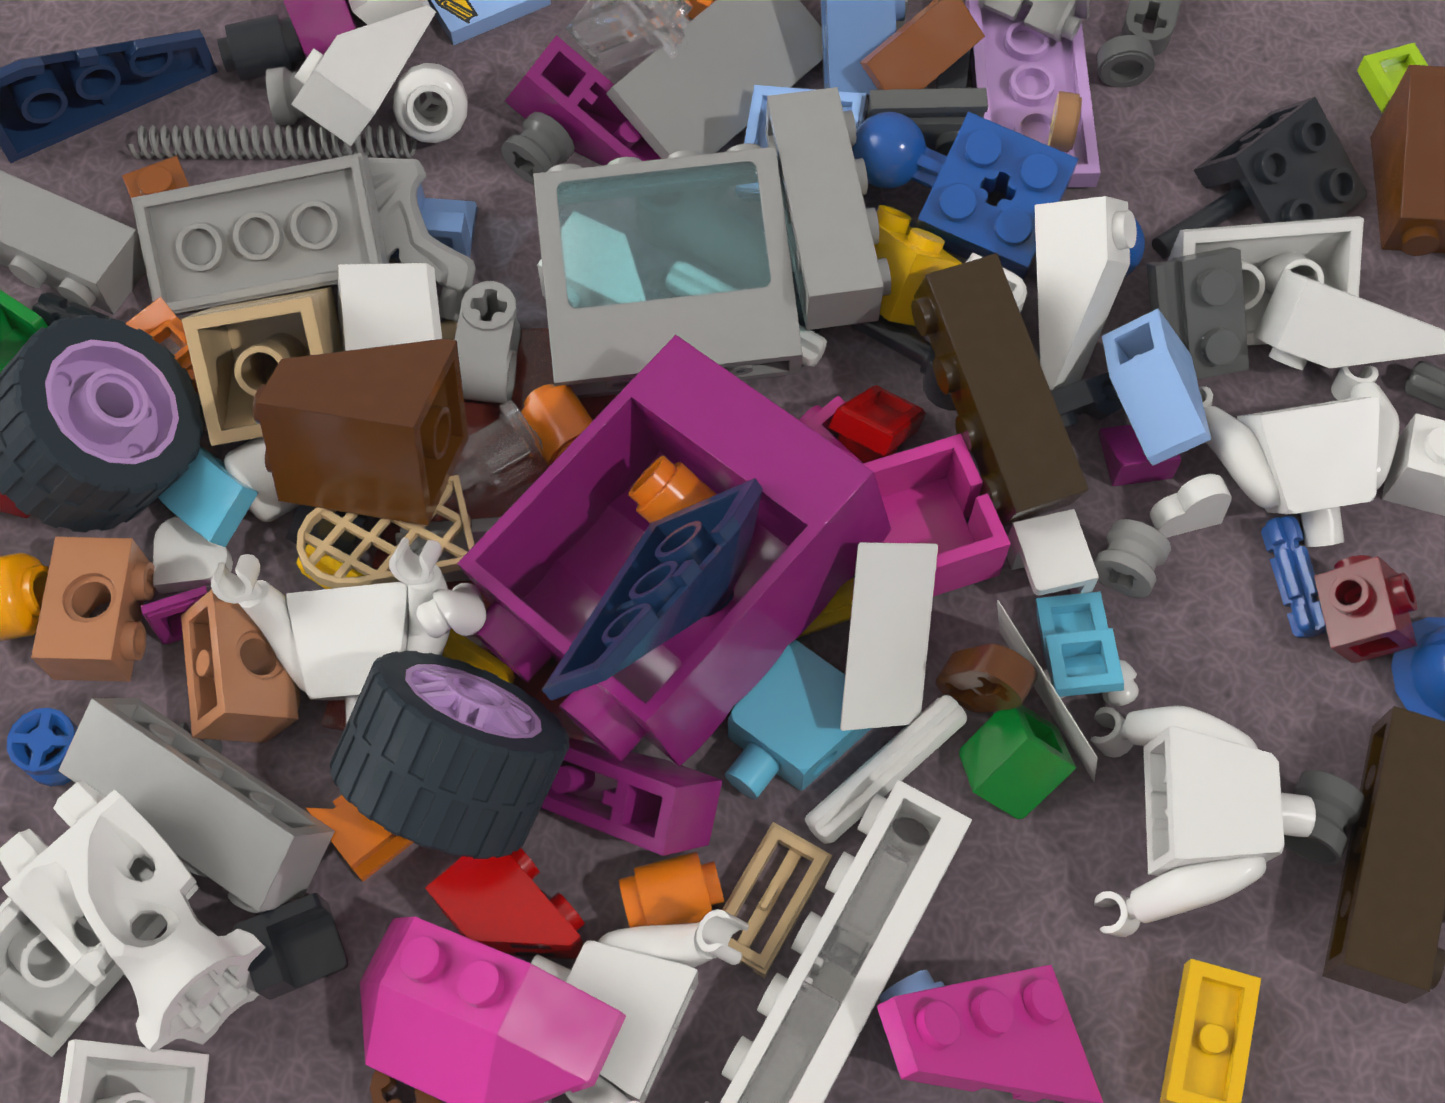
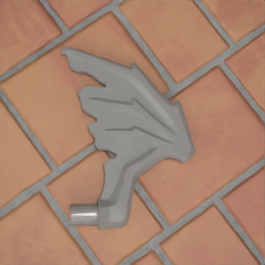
(404, 229)

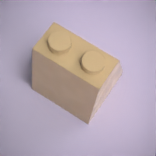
(241, 345)

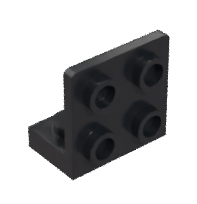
(1288, 166)

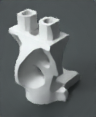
(181, 980)

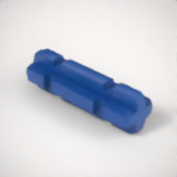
(1294, 576)

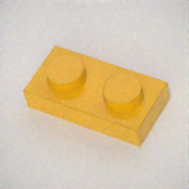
(1210, 1035)

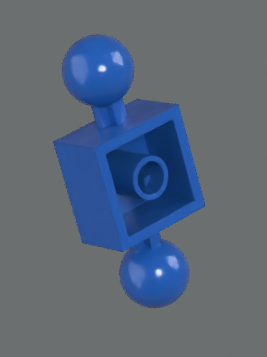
(979, 162)

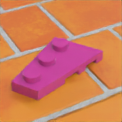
(992, 1035)

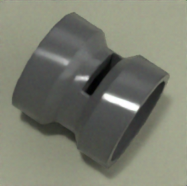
(1336, 808)

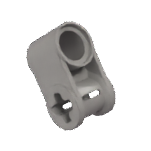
(486, 346)

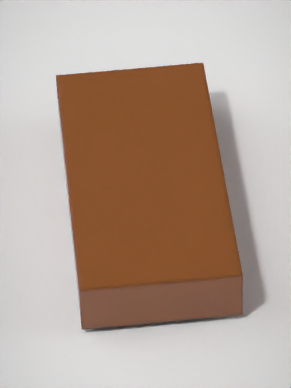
(923, 47)

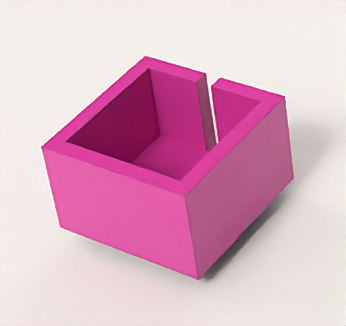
(927, 501)

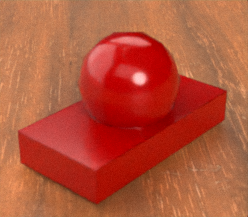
(876, 423)

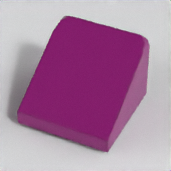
(1127, 460)
(166, 613)

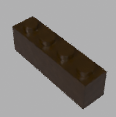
(997, 389)
(1395, 865)

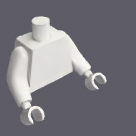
(1311, 454)
(337, 633)
(1208, 810)
(650, 980)

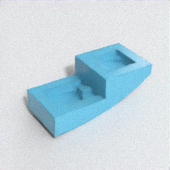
(209, 499)
(1078, 644)

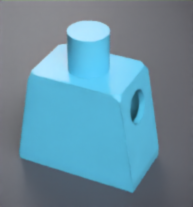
(789, 724)

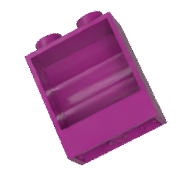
(578, 525)

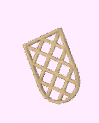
(383, 574)

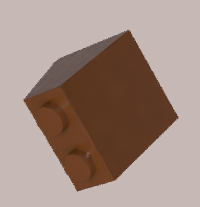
(1411, 164)
(365, 428)

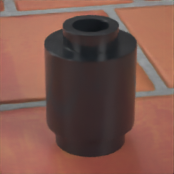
(260, 45)

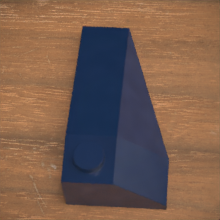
(78, 89)
(670, 581)

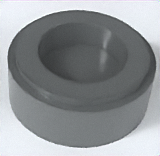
(1125, 61)

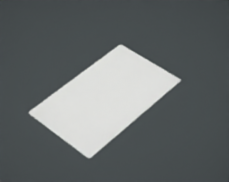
(888, 634)
(1049, 695)

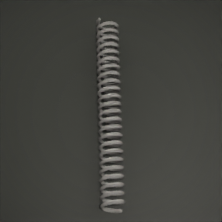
(221, 135)

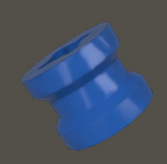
(35, 737)

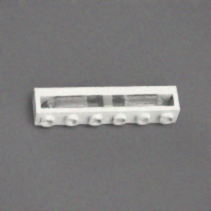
(847, 951)

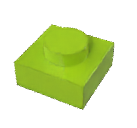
(1385, 69)

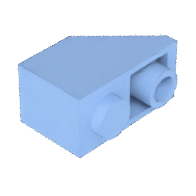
(1156, 386)

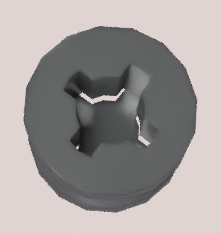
(537, 147)

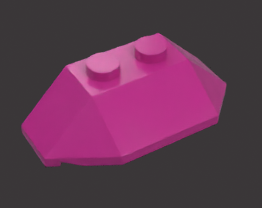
(478, 1020)

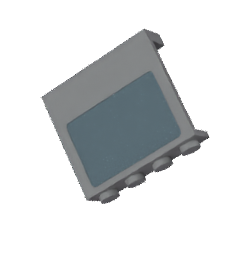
(663, 253)

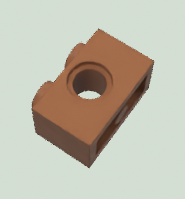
(78, 580)
(234, 675)

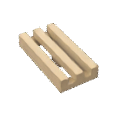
(797, 848)

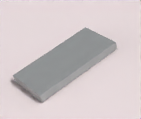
(708, 89)
(259, 233)

